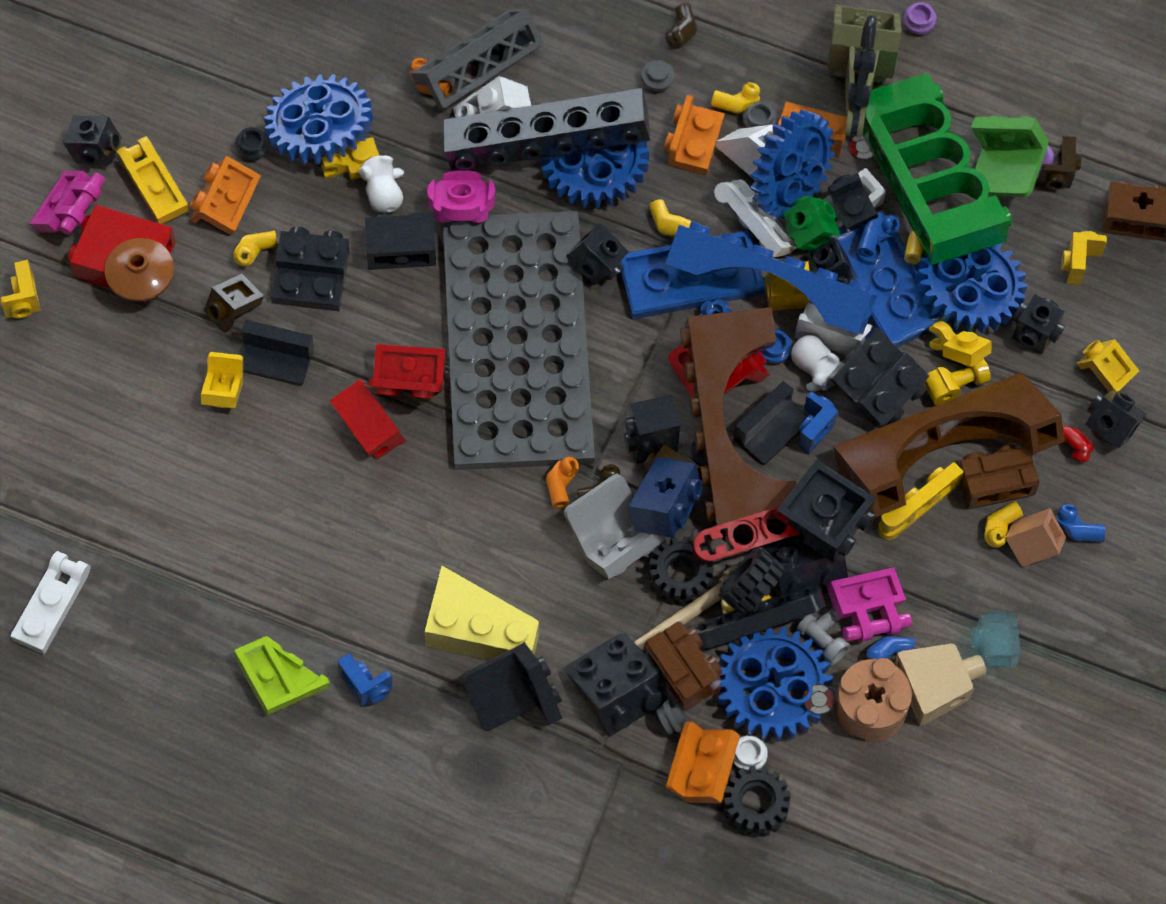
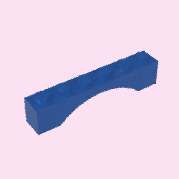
(837, 302)

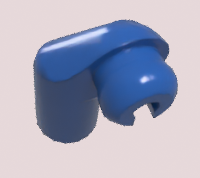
(876, 231)
(1076, 529)
(889, 645)

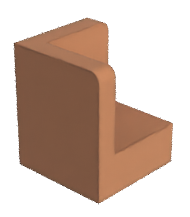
(1036, 537)

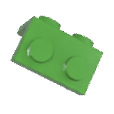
(1010, 153)

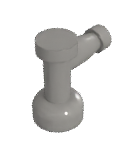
(816, 629)

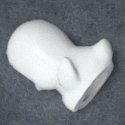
(382, 189)
(816, 359)

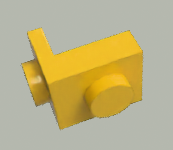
(1081, 245)
(222, 380)

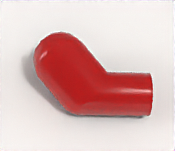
(1080, 443)

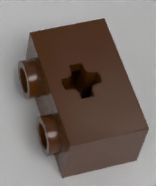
(1135, 211)

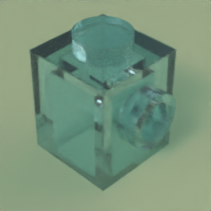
(997, 639)

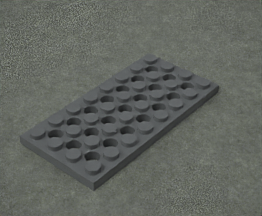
(465, 355)

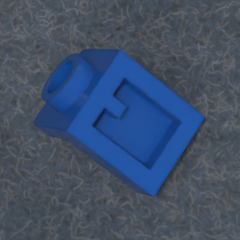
(818, 423)
(357, 679)

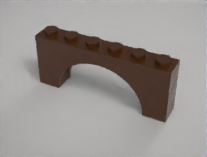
(715, 349)
(1002, 411)

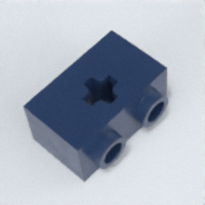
(665, 497)

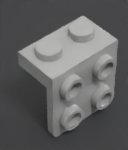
(606, 528)

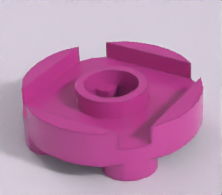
(448, 206)

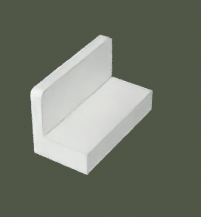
(832, 336)

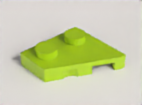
(277, 676)

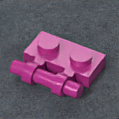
(67, 202)
(865, 594)

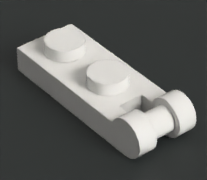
(764, 226)
(50, 603)

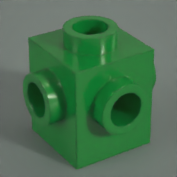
(811, 222)

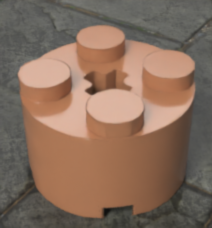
(881, 682)

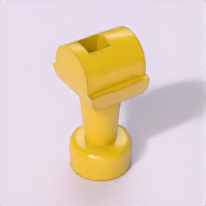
(946, 385)

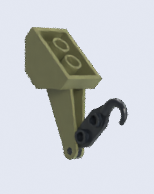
(865, 45)

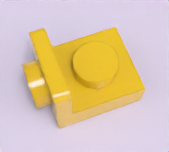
(25, 296)
(1109, 364)

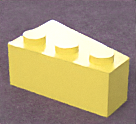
(475, 621)

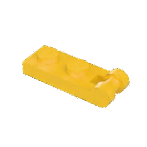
(153, 181)
(920, 501)

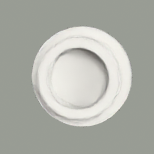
(750, 752)

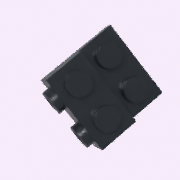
(310, 269)
(879, 378)
(827, 511)

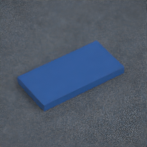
(891, 278)
(661, 289)

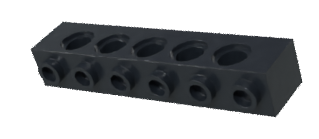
(546, 130)

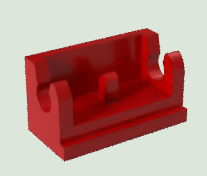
(367, 420)

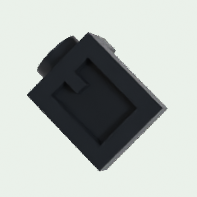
(852, 201)

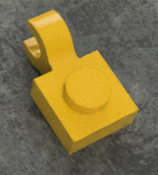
(353, 160)
(962, 348)

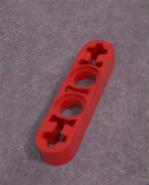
(760, 536)

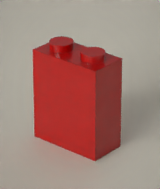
(104, 232)

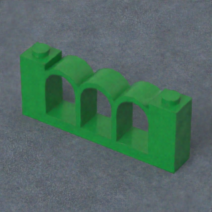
(951, 231)

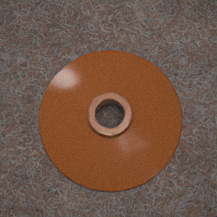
(139, 282)

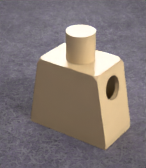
(938, 679)

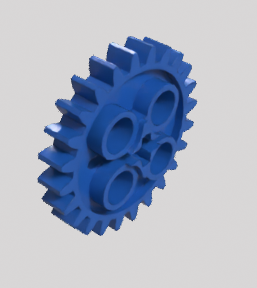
(318, 119)
(792, 162)
(581, 182)
(976, 286)
(762, 655)

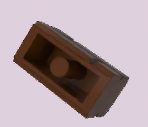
(998, 476)
(683, 664)

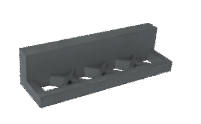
(473, 45)

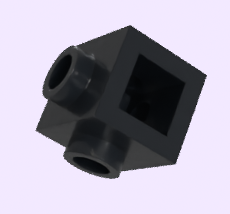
(92, 140)
(598, 254)
(1038, 323)
(1114, 418)

